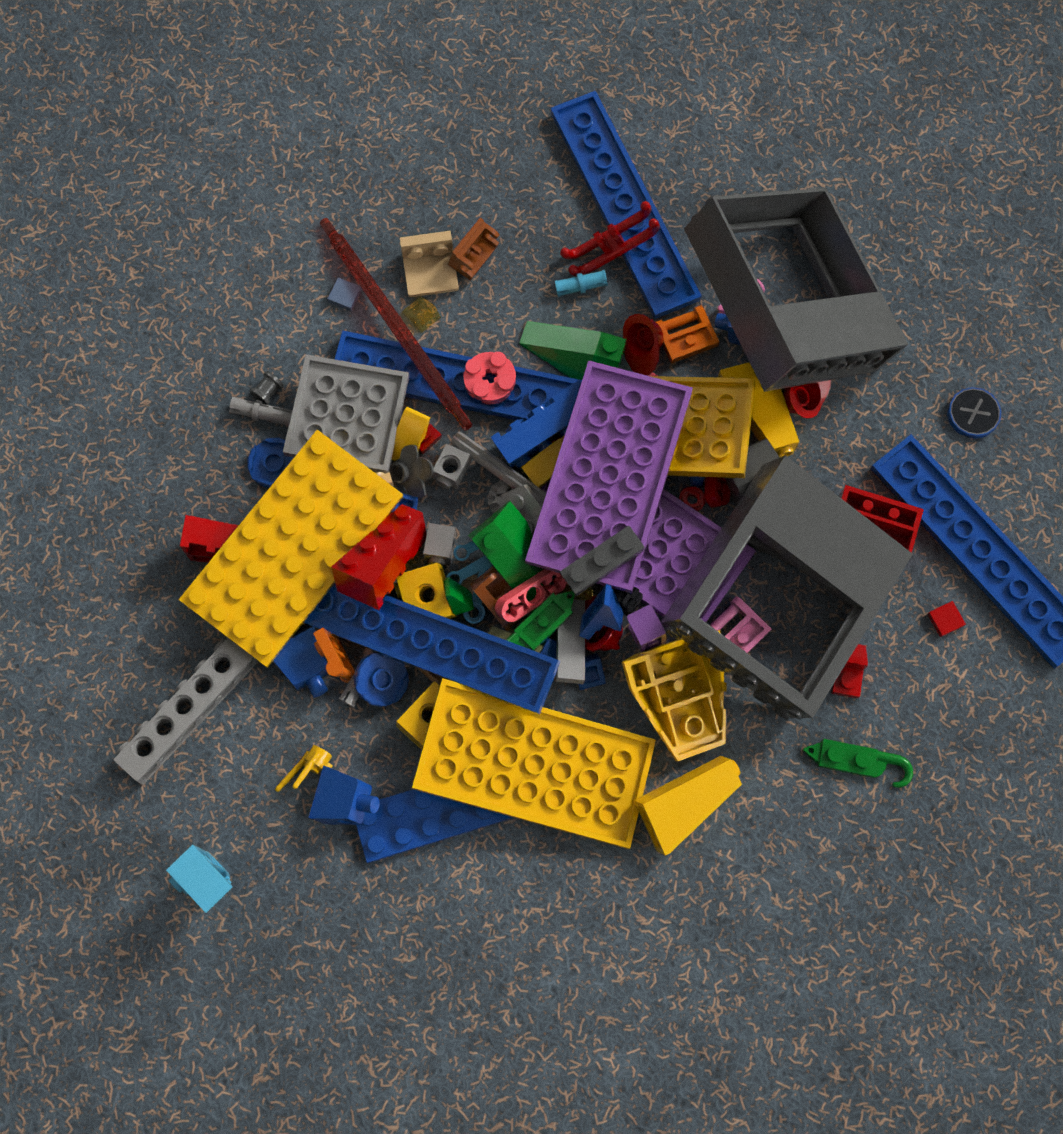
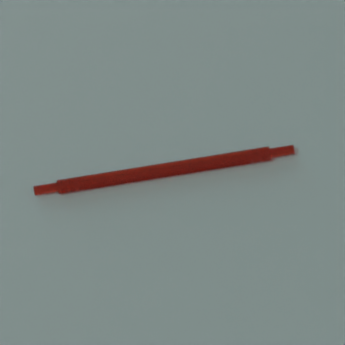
(396, 325)

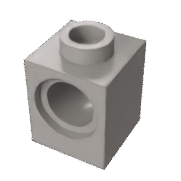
(455, 457)
(439, 544)

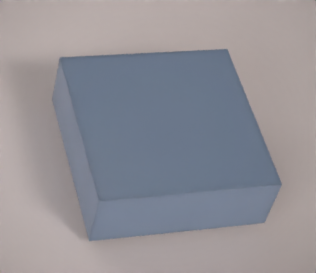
(344, 294)

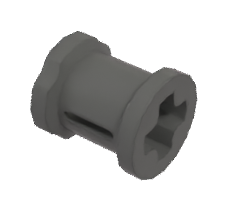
(266, 387)

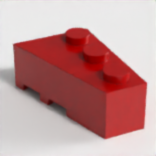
(891, 516)
(204, 537)

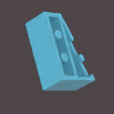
(200, 876)

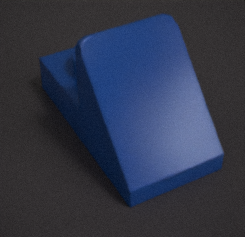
(602, 611)

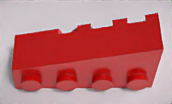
(377, 560)

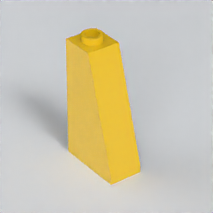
(769, 413)
(685, 802)

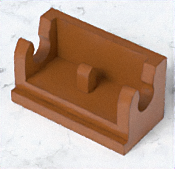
(474, 249)
(489, 589)

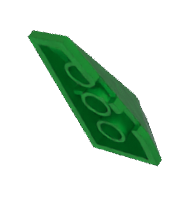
(572, 347)
(505, 543)

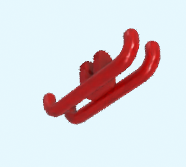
(612, 242)

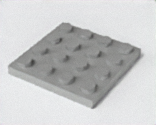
(351, 406)

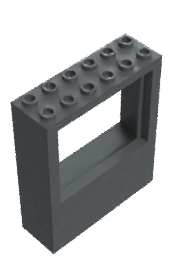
(800, 340)
(822, 540)

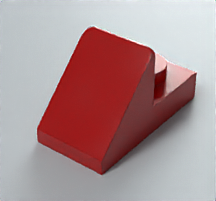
(850, 678)

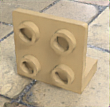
(427, 264)

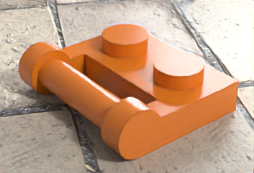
(689, 340)
(338, 660)

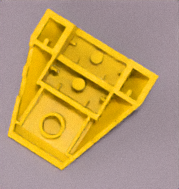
(679, 697)

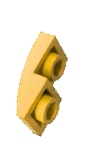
(410, 431)
(541, 466)

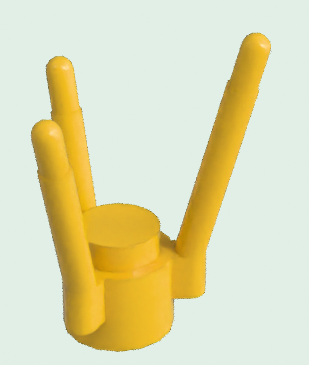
(312, 761)

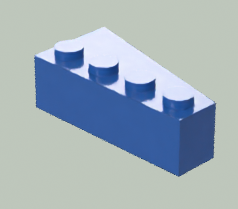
(538, 431)

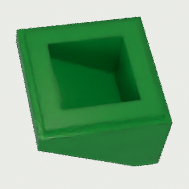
(458, 597)

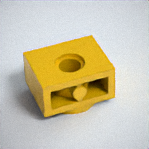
(414, 584)
(411, 721)

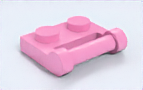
(748, 630)

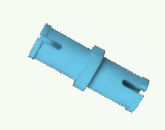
(581, 283)

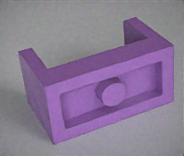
(646, 628)

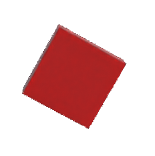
(946, 619)

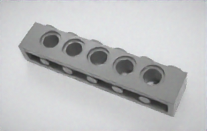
(183, 725)

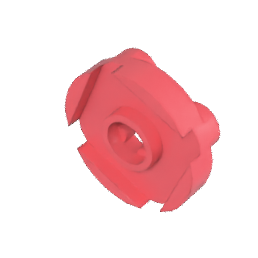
(492, 363)

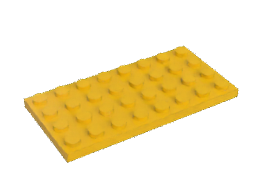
(284, 549)
(534, 764)

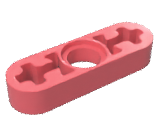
(519, 593)

